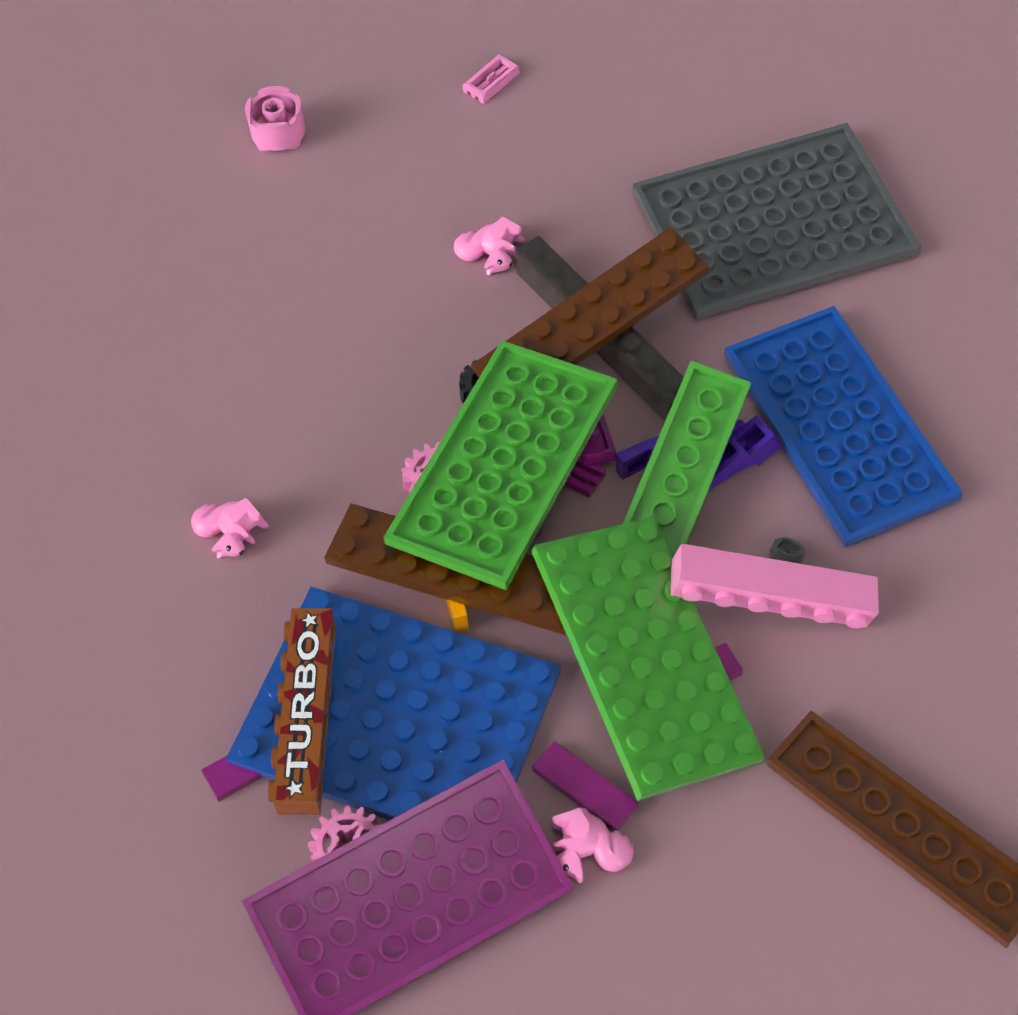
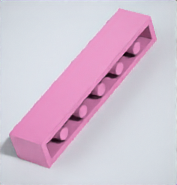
(774, 586)

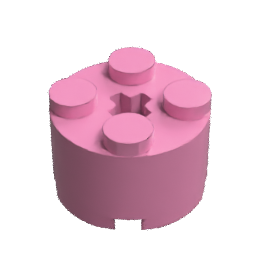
(275, 119)

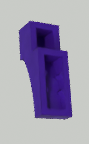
(745, 448)

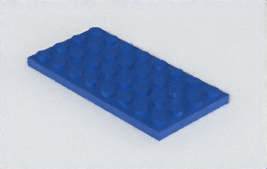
(842, 426)

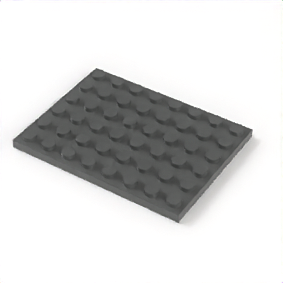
(779, 218)

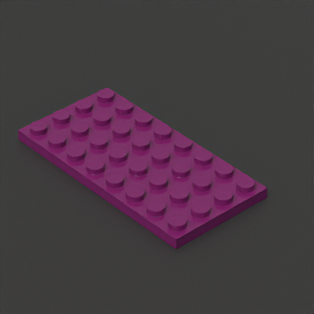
(407, 895)

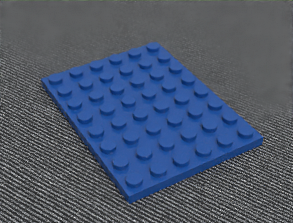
(407, 709)

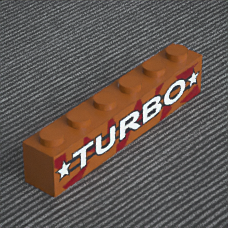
(304, 712)

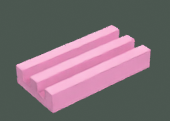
(495, 80)

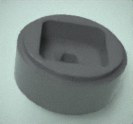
(787, 550)

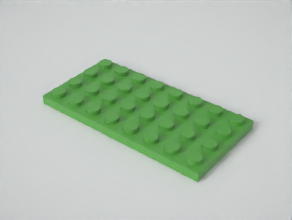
(501, 464)
(646, 658)

